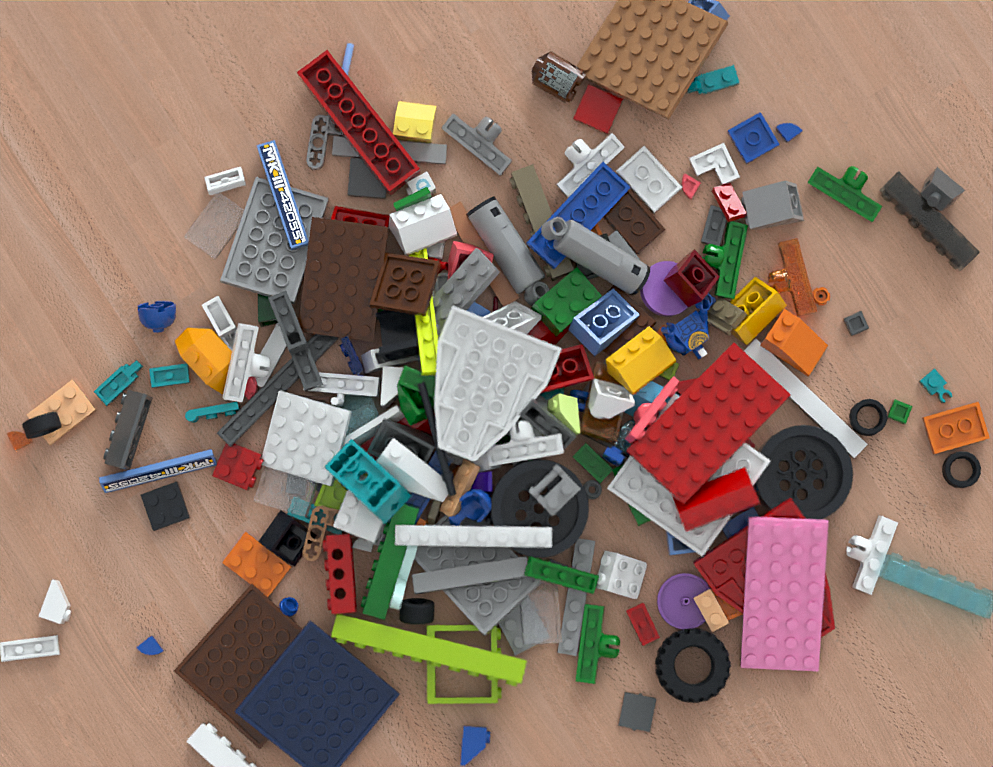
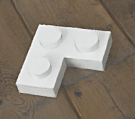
(717, 159)

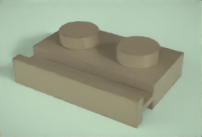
(725, 316)

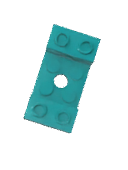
(380, 490)

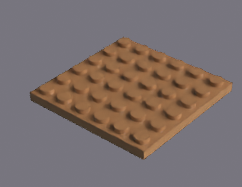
(651, 51)

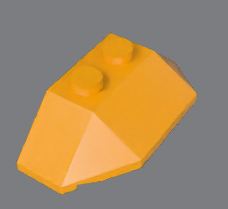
(205, 355)

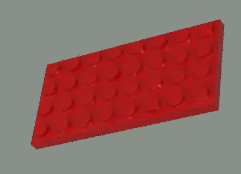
(708, 423)

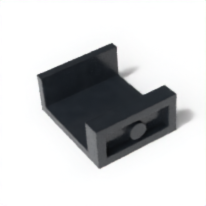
(397, 335)

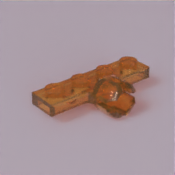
(794, 278)

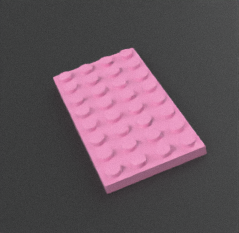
(784, 593)

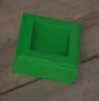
(899, 411)

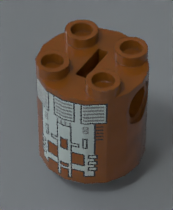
(557, 76)

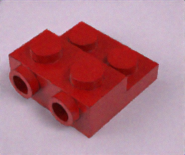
(238, 466)

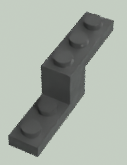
(295, 340)
(538, 416)

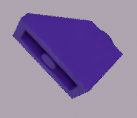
(483, 482)

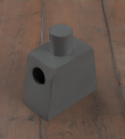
(940, 190)

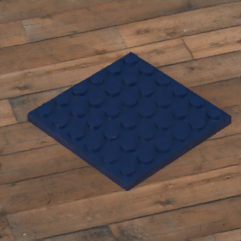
(317, 700)

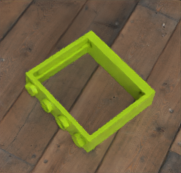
(431, 671)

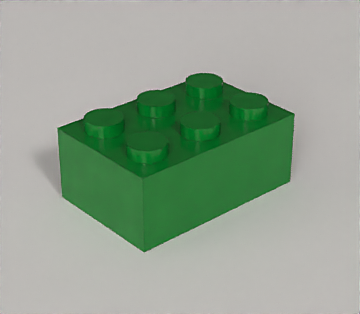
(566, 301)

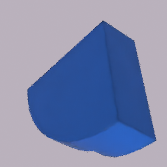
(788, 131)
(150, 647)

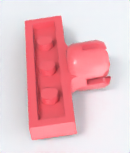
(648, 412)

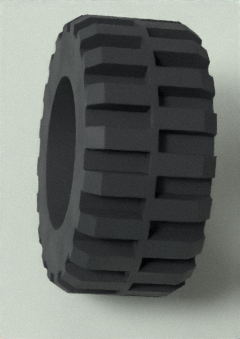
(666, 665)

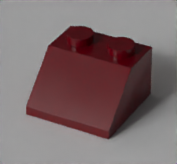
(691, 278)

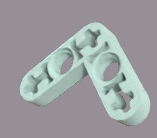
(403, 576)

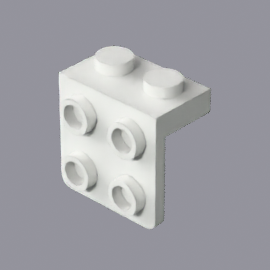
(621, 574)

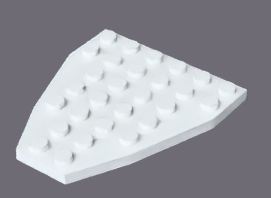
(485, 381)

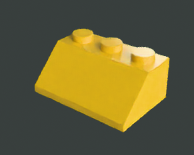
(761, 306)
(640, 360)

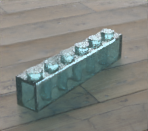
(937, 586)

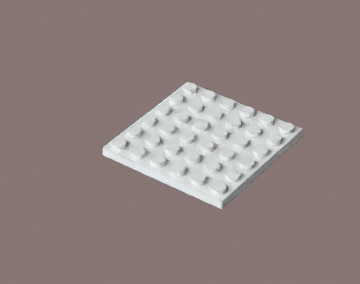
(655, 502)

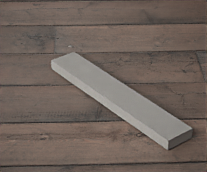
(418, 151)
(469, 575)

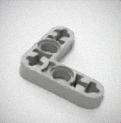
(328, 130)

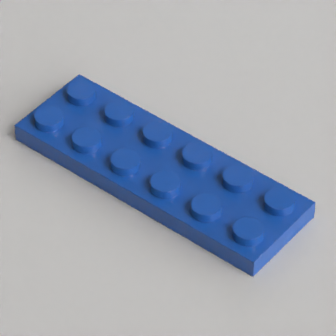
(585, 206)

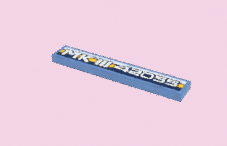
(282, 195)
(157, 471)

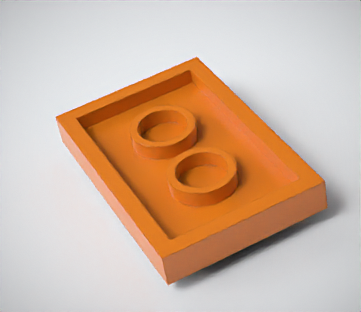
(955, 428)
(256, 564)

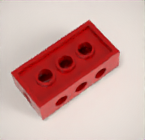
(346, 563)

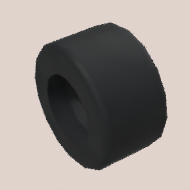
(416, 611)

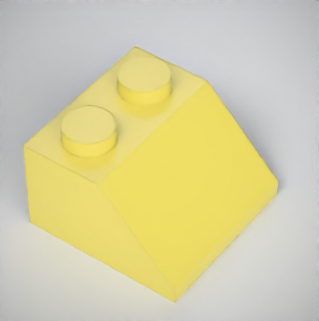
(414, 122)

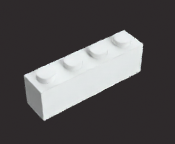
(216, 749)

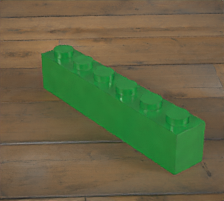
(388, 565)

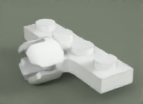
(586, 161)
(244, 363)
(524, 446)
(871, 553)

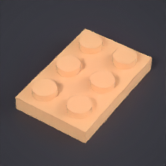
(71, 408)

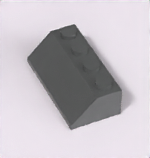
(128, 429)

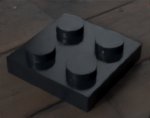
(165, 506)

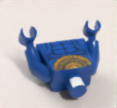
(689, 332)

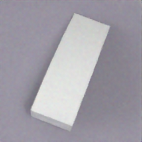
(221, 321)

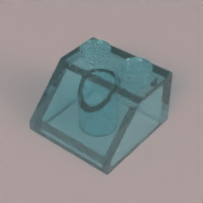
(362, 410)

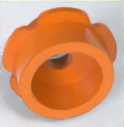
(825, 296)

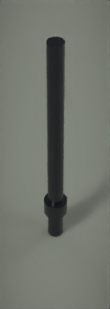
(447, 475)

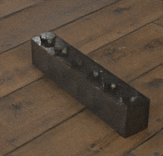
(929, 221)

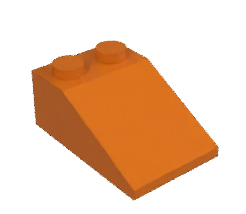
(794, 342)

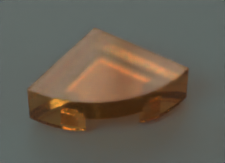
(18, 440)

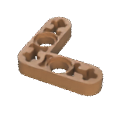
(328, 520)

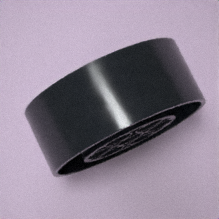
(815, 444)
(506, 503)

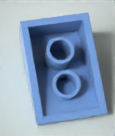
(603, 322)

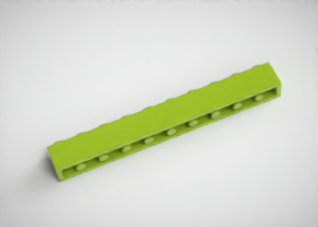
(429, 648)

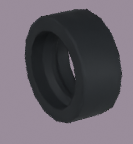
(41, 425)
(864, 431)
(963, 455)

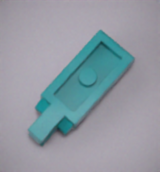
(714, 80)
(118, 382)

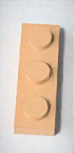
(463, 482)

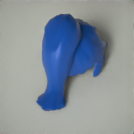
(474, 505)

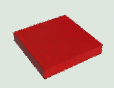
(598, 109)

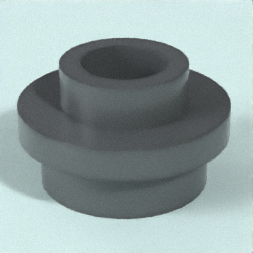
(598, 489)

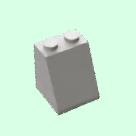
(772, 205)

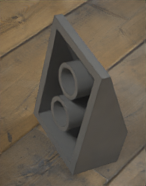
(413, 439)

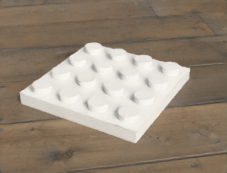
(305, 436)

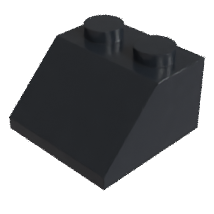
(286, 538)

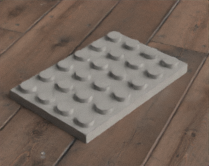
(261, 253)
(481, 603)

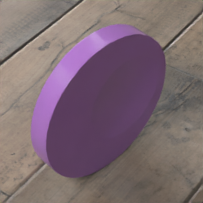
(658, 295)
(677, 600)

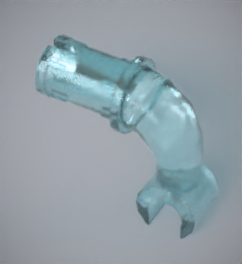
(624, 431)

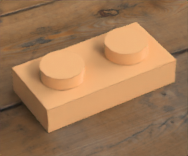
(711, 610)

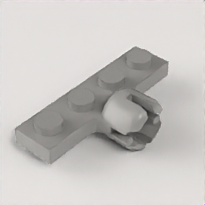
(479, 141)

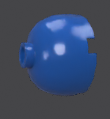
(157, 315)

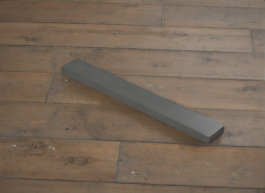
(267, 395)

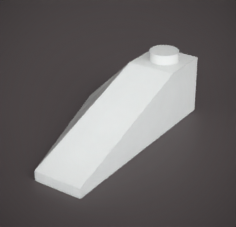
(412, 472)

